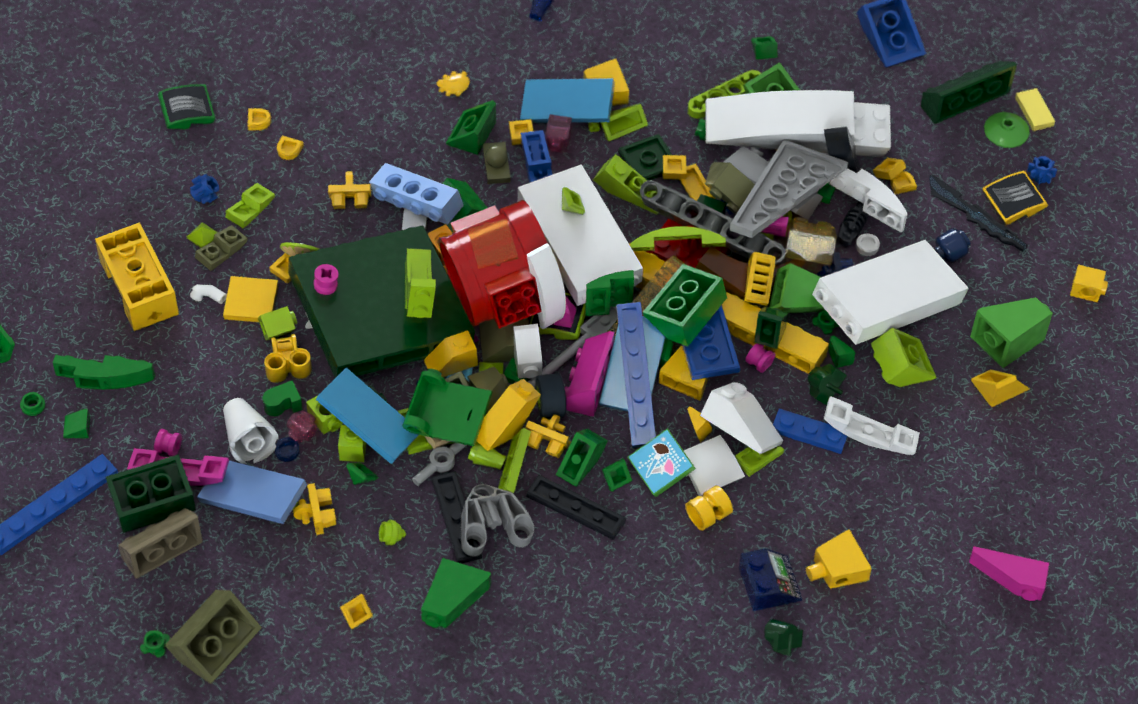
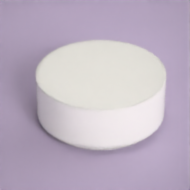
(867, 244)

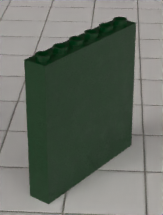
(366, 317)

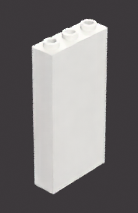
(582, 244)
(890, 291)

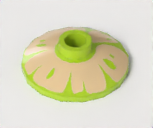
(296, 248)

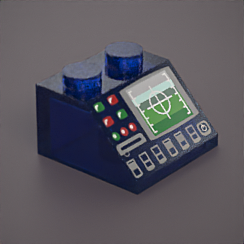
(768, 579)

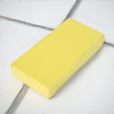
(1035, 109)

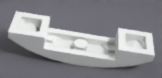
(549, 285)
(868, 431)

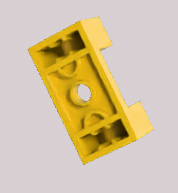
(144, 292)

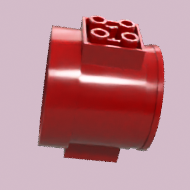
(495, 291)

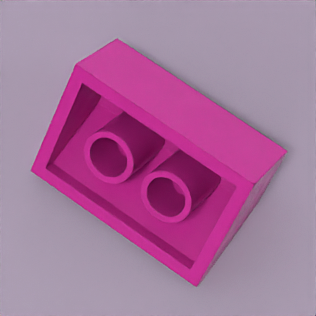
(589, 374)

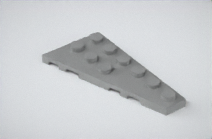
(786, 181)

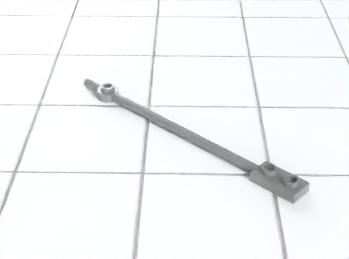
(594, 326)

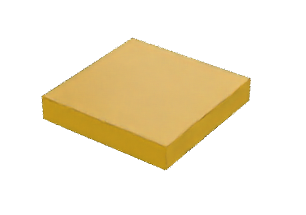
(249, 298)

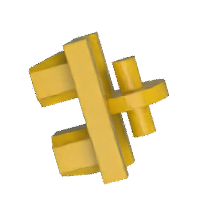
(558, 441)
(317, 498)

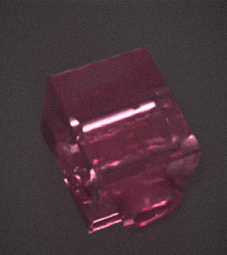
(558, 133)

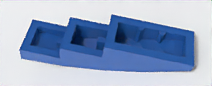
(536, 155)

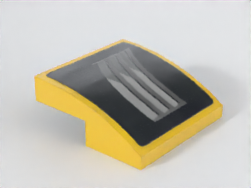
(1015, 197)

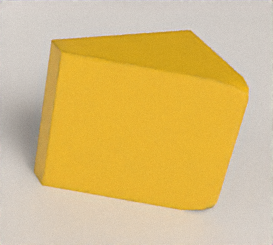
(701, 425)

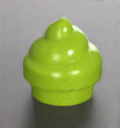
(391, 532)

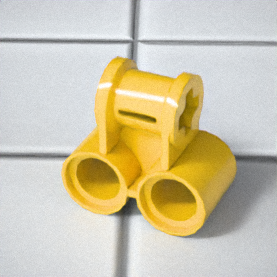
(288, 359)

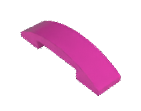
(198, 472)

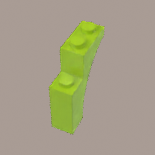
(419, 283)

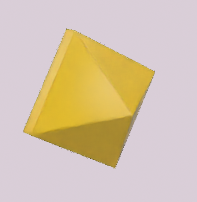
(356, 611)

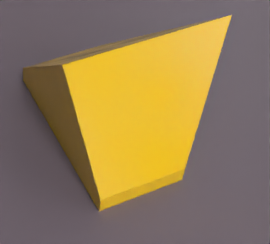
(998, 386)

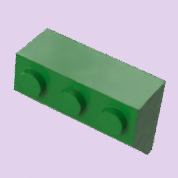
(686, 304)

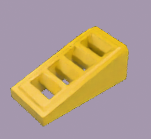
(763, 264)

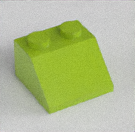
(902, 358)

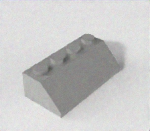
(752, 166)

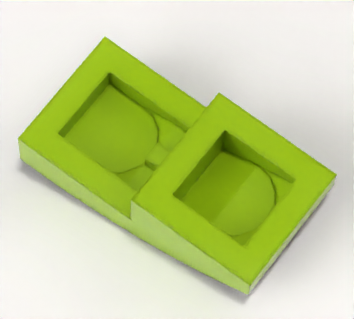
(250, 206)

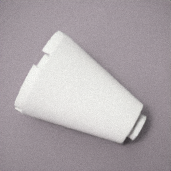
(248, 432)

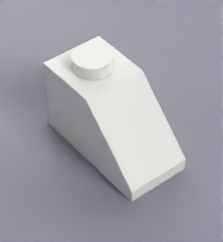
(527, 351)

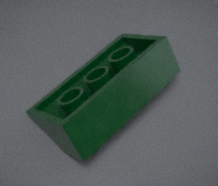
(968, 91)

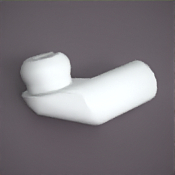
(208, 290)

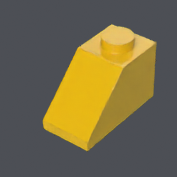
(453, 355)

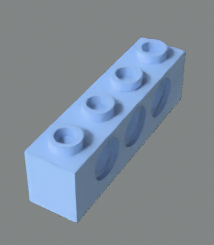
(416, 193)

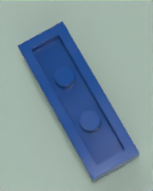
(809, 431)

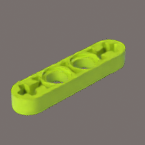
(719, 91)

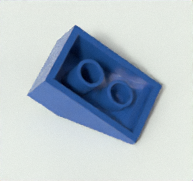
(891, 31)

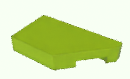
(752, 461)

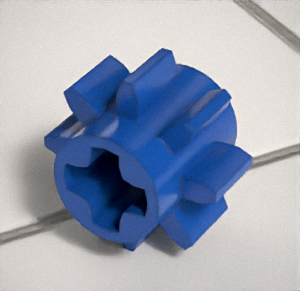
(1042, 169)
(204, 188)

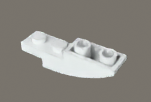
(876, 196)

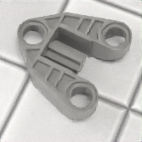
(495, 509)

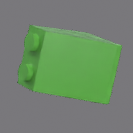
(1011, 328)

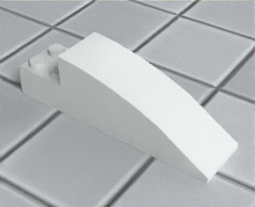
(798, 117)

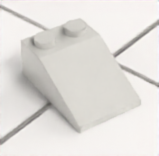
(741, 417)

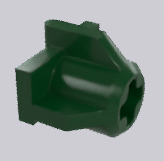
(825, 382)
(783, 636)

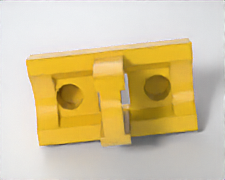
(359, 192)

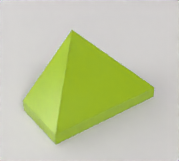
(624, 122)

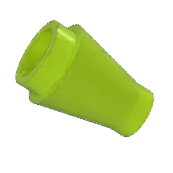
(481, 456)

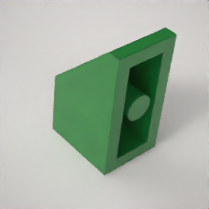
(581, 456)

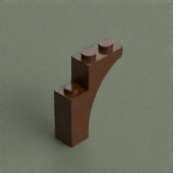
(734, 271)

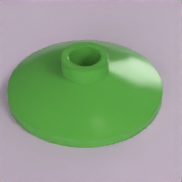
(1003, 135)

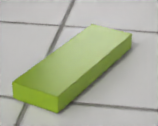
(514, 460)

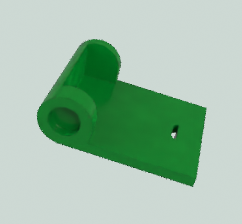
(444, 409)

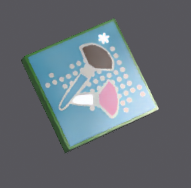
(661, 462)

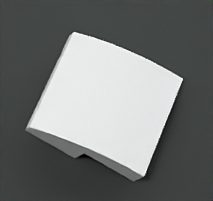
(713, 464)

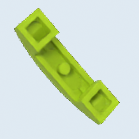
(709, 238)

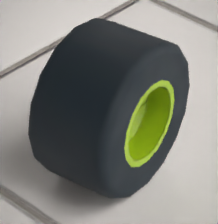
(552, 395)

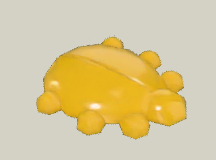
(453, 84)

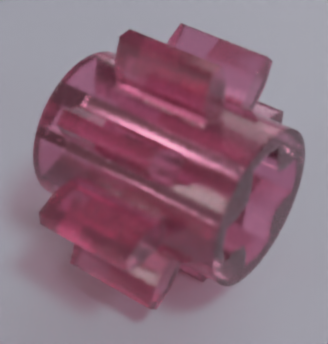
(301, 426)

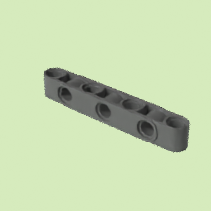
(677, 205)

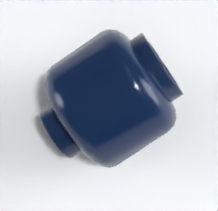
(952, 245)

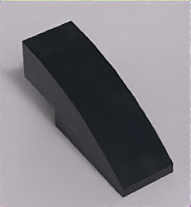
(842, 146)

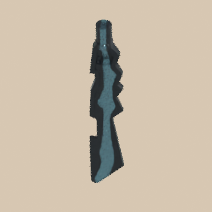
(975, 214)

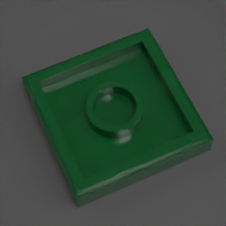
(646, 156)

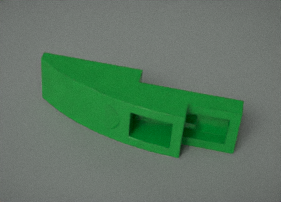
(111, 374)

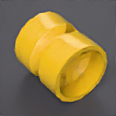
(709, 507)

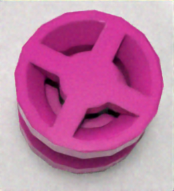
(326, 279)
(760, 357)
(168, 442)

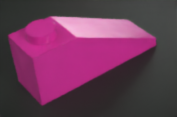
(1017, 574)

